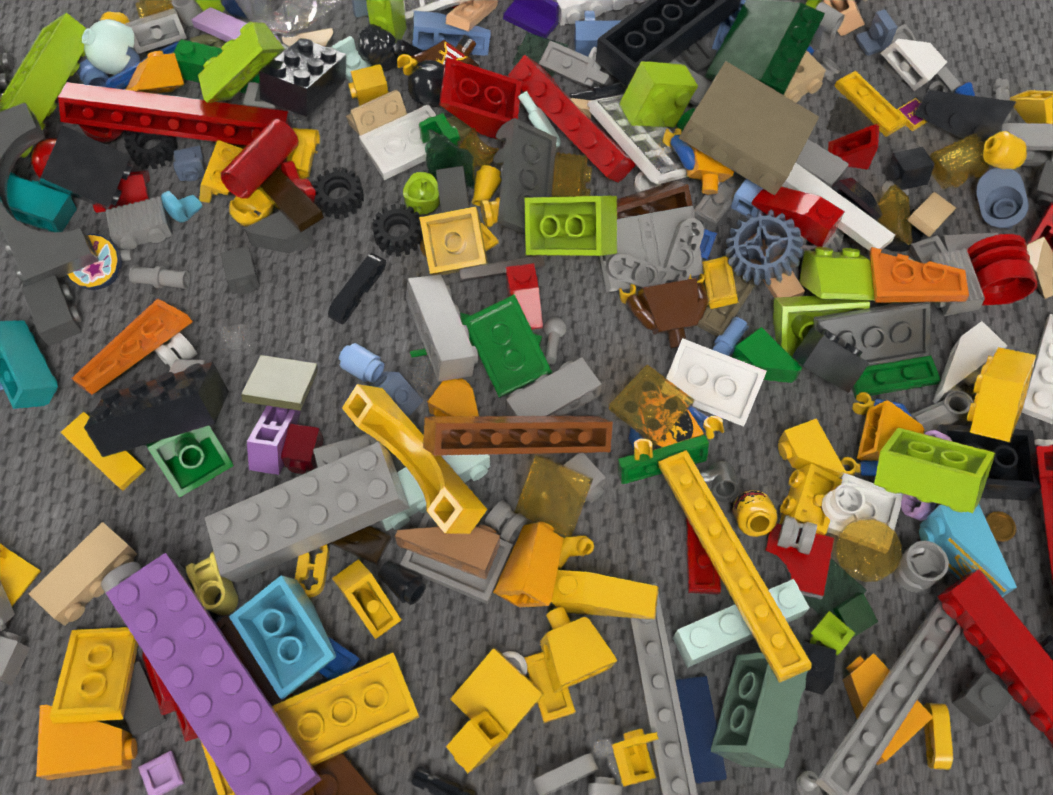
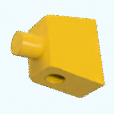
(573, 650)

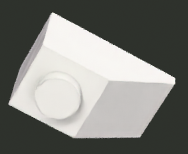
(914, 61)

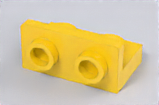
(211, 183)
(806, 496)

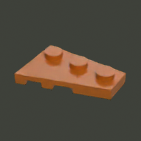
(912, 281)

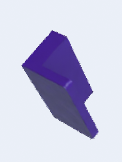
(534, 16)

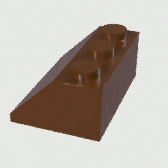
(656, 199)

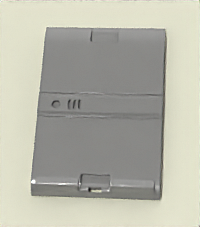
(649, 239)

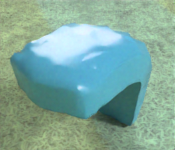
(181, 209)

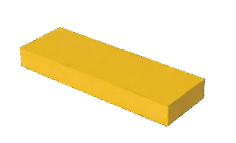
(871, 103)
(118, 467)

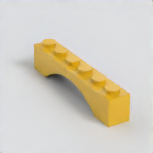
(445, 493)

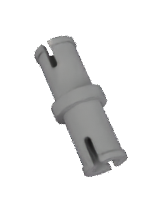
(159, 277)

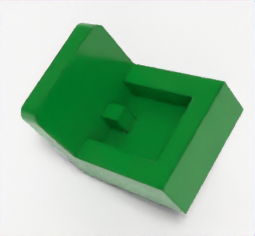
(439, 125)

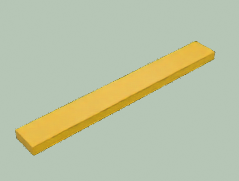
(735, 568)

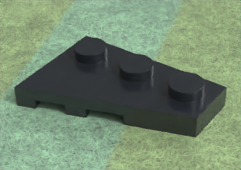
(964, 113)

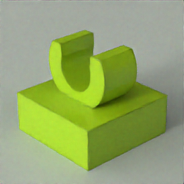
(832, 633)

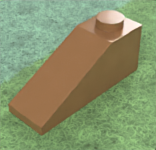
(466, 552)

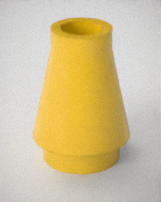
(486, 183)

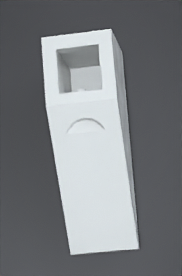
(967, 359)

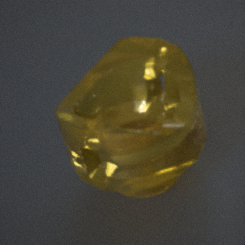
(480, 151)

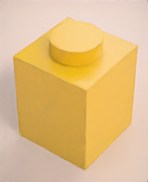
(368, 84)
(476, 741)

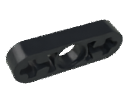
(358, 284)

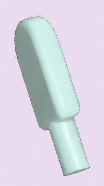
(538, 117)

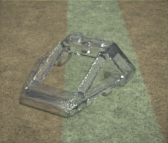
(290, 17)

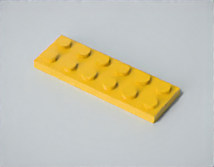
(341, 713)

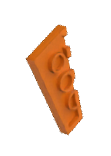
(135, 342)

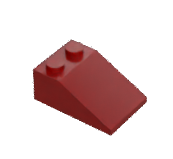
(479, 96)

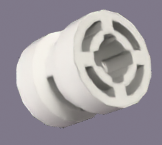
(180, 346)
(843, 502)

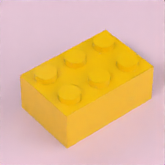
(1000, 393)

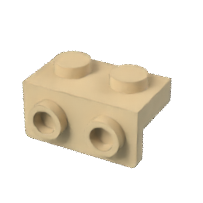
(377, 112)

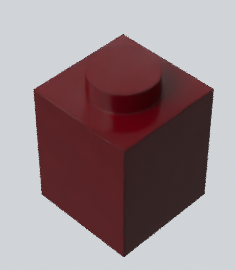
(299, 446)

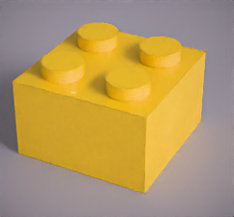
(453, 241)

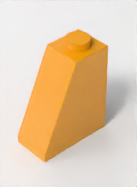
(531, 567)
(861, 686)
(81, 748)

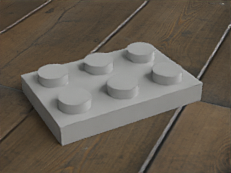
(454, 578)

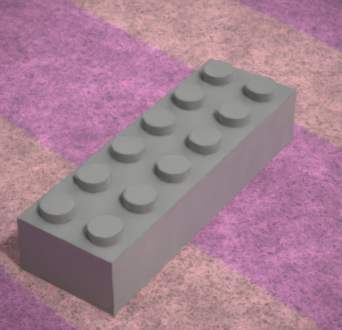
(306, 513)

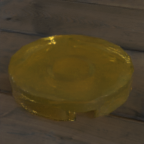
(868, 549)

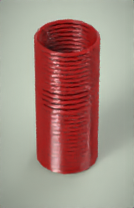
(259, 157)

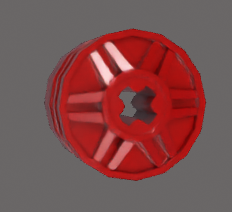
(1003, 268)

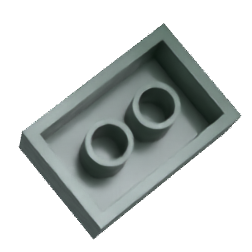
(758, 714)

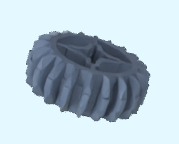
(789, 244)

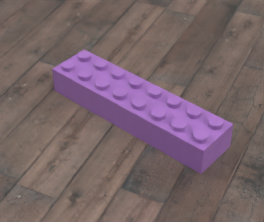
(211, 683)

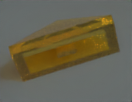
(896, 213)

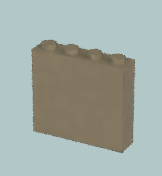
(749, 128)

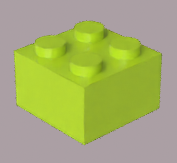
(658, 94)

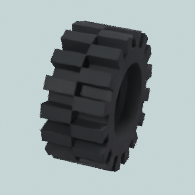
(151, 156)
(338, 180)
(397, 243)

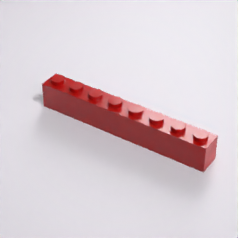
(163, 114)

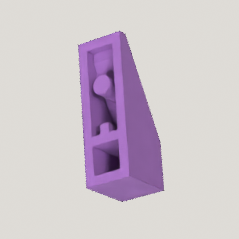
(268, 439)

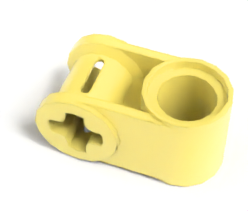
(209, 583)

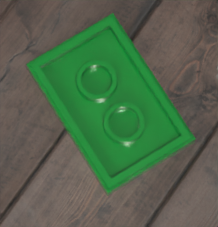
(507, 346)

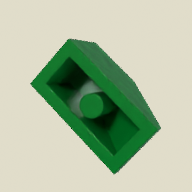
(767, 354)

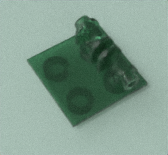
(444, 154)

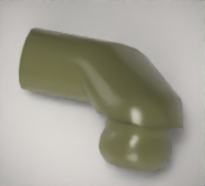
(208, 39)

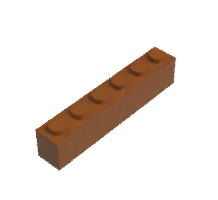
(516, 434)

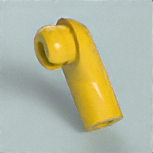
(575, 546)

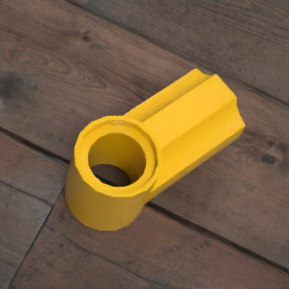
(304, 152)

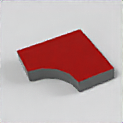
(807, 570)

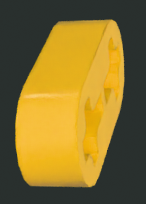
(320, 570)
(938, 737)

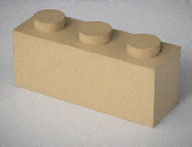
(80, 574)

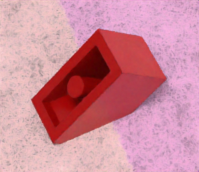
(523, 283)

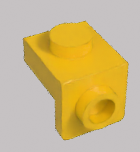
(633, 757)

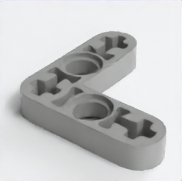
(661, 274)

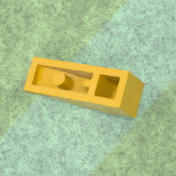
(604, 595)

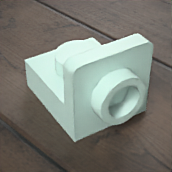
(353, 59)

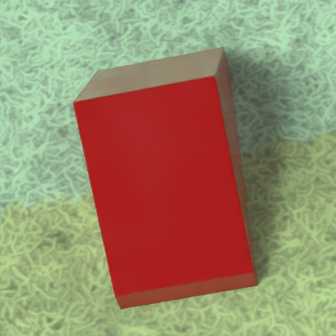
(857, 148)

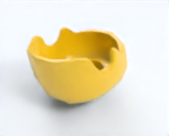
(243, 209)

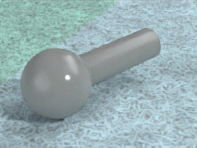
(554, 329)

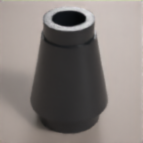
(403, 583)

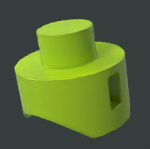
(420, 195)

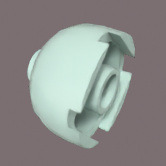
(107, 45)

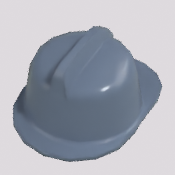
(1002, 198)

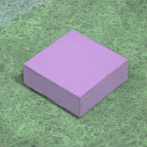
(161, 774)

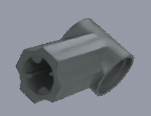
(721, 481)

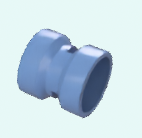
(91, 75)

